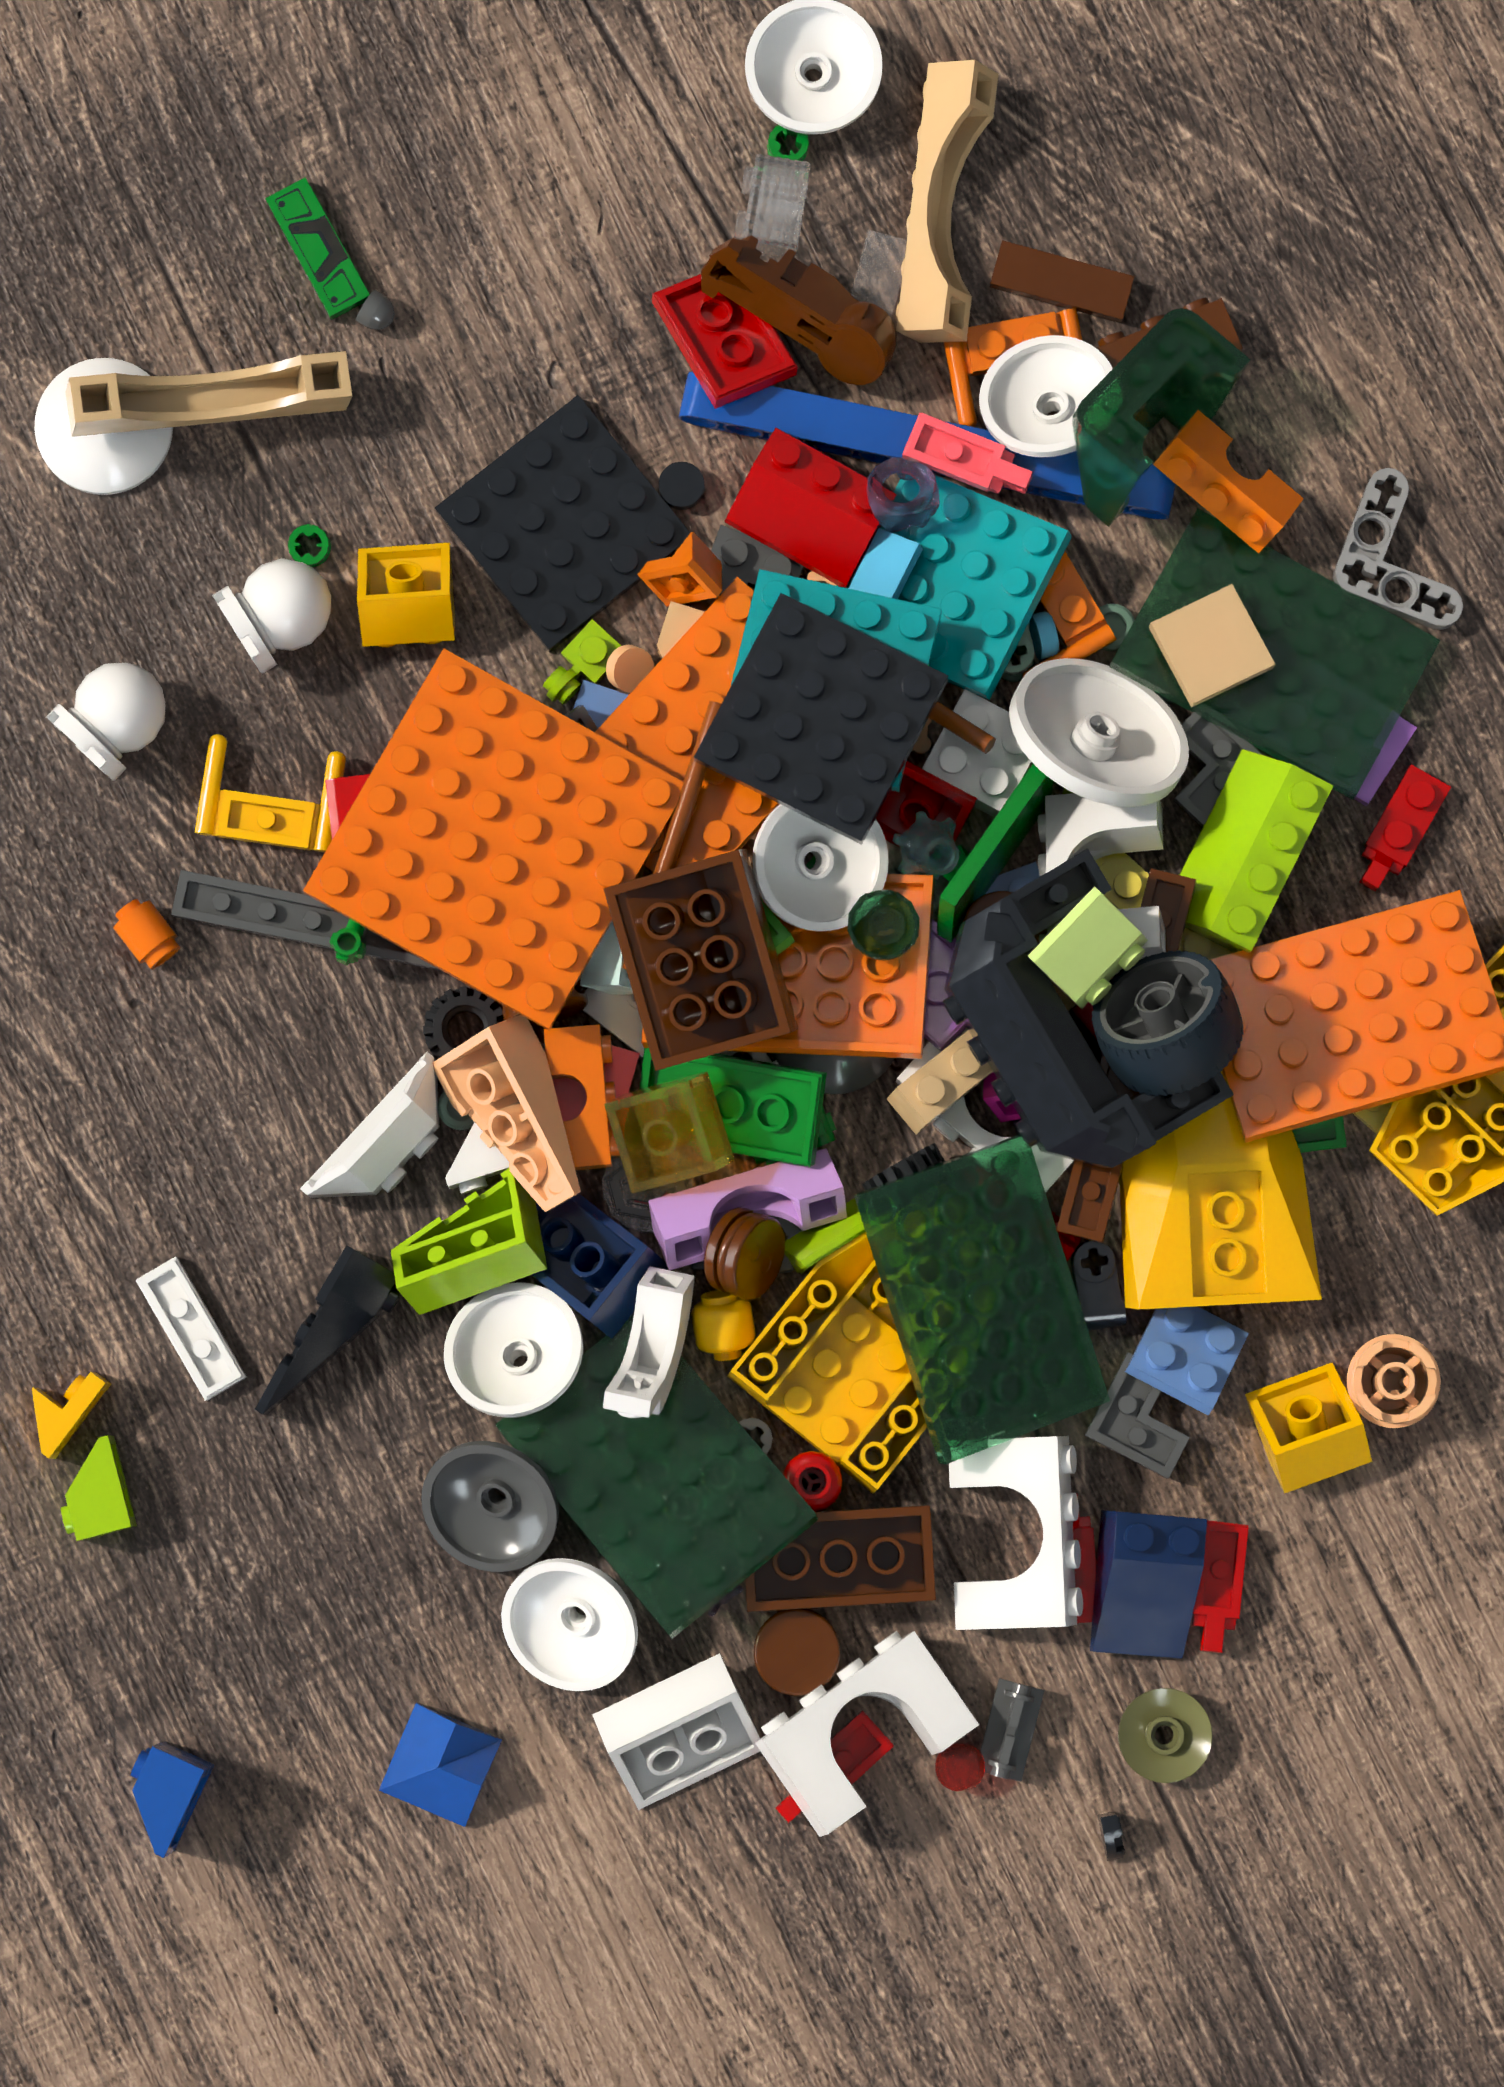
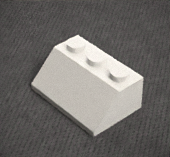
(678, 1731)

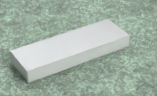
(191, 1328)

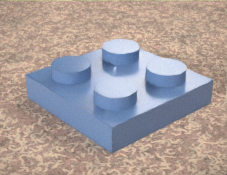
(1187, 1355)

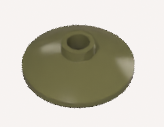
(1189, 1740)

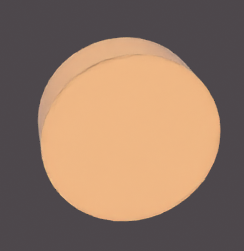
(628, 667)

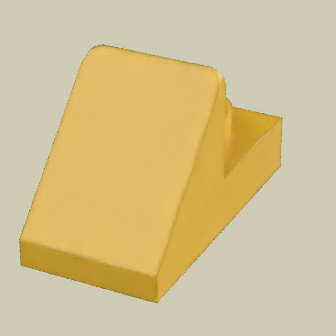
(59, 1423)

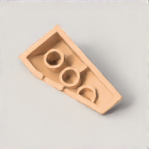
(510, 1094)

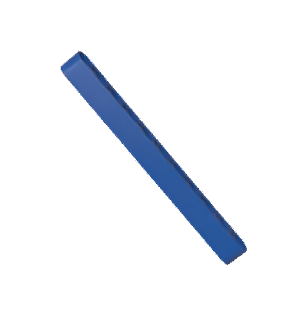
(881, 434)

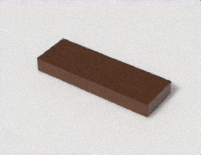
(1061, 281)

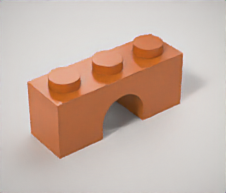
(1200, 467)
(580, 1056)

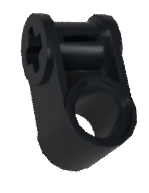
(1099, 1293)

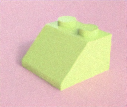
(1089, 949)

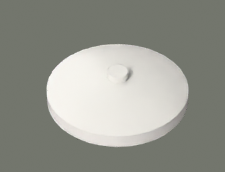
(1098, 732)

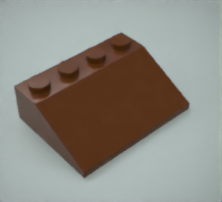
(700, 959)

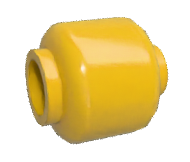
(723, 1325)

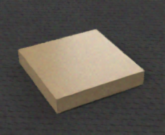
(1211, 645)

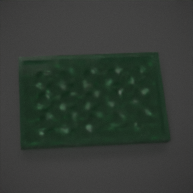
(1336, 656)
(982, 1298)
(666, 1499)

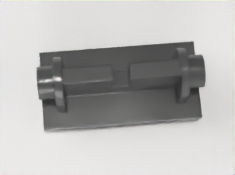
(1010, 1729)

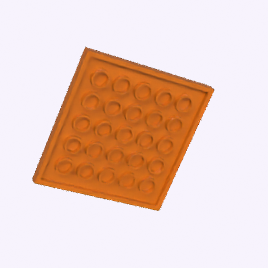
(495, 838)

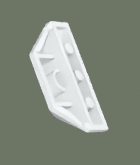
(384, 1140)

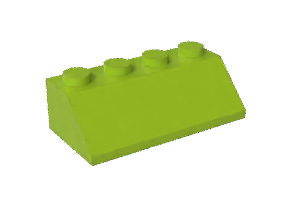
(1250, 847)

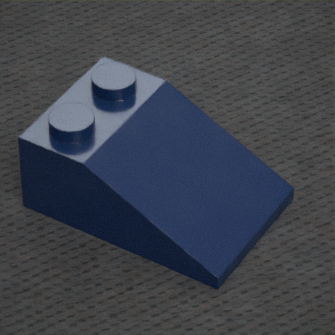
(593, 1262)
(1146, 1583)

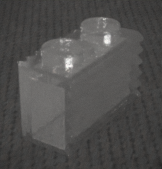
(775, 204)

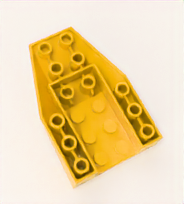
(1451, 1138)
(1216, 1219)
(838, 1368)

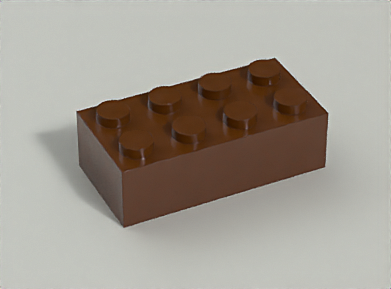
(850, 1561)

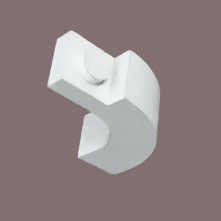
(653, 1345)

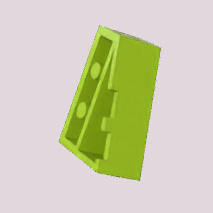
(472, 1250)

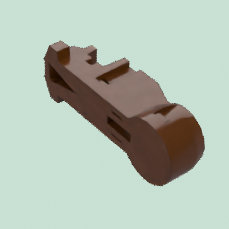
(806, 304)

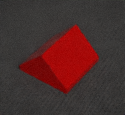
(924, 793)

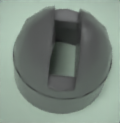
(376, 311)

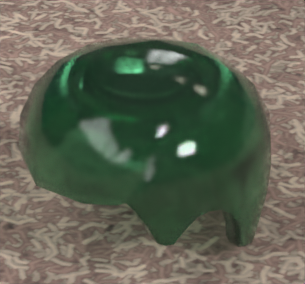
(883, 925)

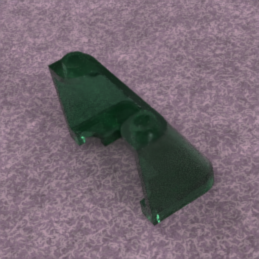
(1168, 375)

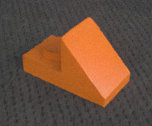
(687, 576)

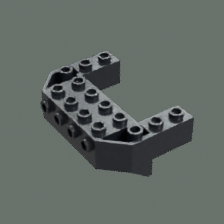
(1033, 1040)

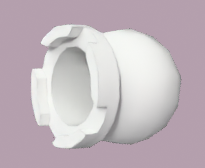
(279, 608)
(114, 713)

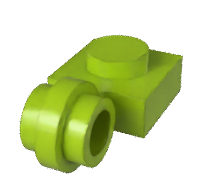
(589, 657)

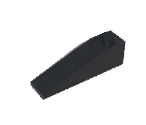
(348, 1305)

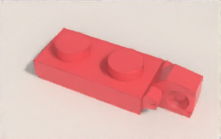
(964, 456)

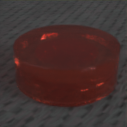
(960, 1767)

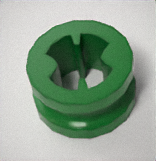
(773, 145)
(311, 532)

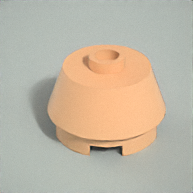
(1393, 1381)

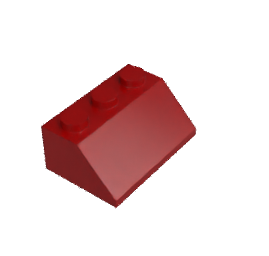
(807, 508)

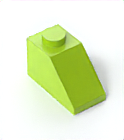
(98, 1495)

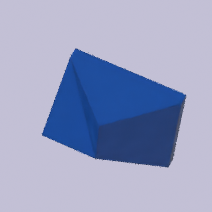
(440, 1764)

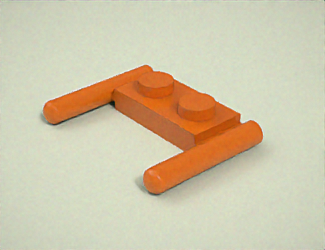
(990, 341)
(1074, 614)

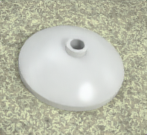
(816, 37)
(1033, 381)
(101, 461)
(827, 892)
(498, 1330)
(555, 1639)

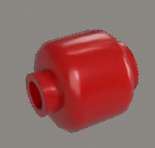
(828, 1476)

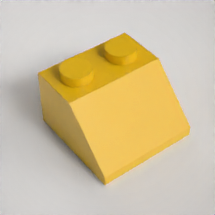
(405, 595)
(1309, 1427)

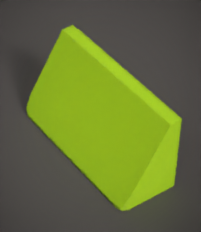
(814, 1244)

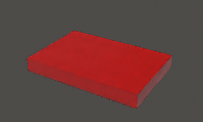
(723, 342)

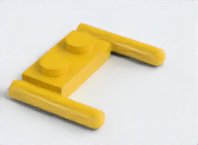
(262, 817)

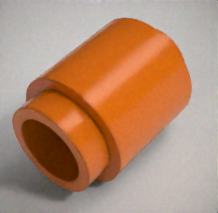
(146, 933)

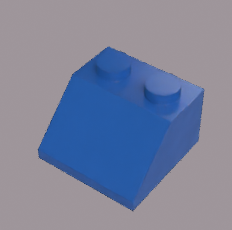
(167, 1792)

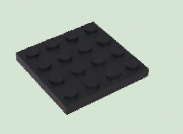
(563, 523)
(821, 718)

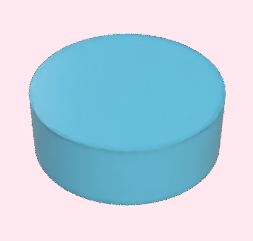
(1043, 635)

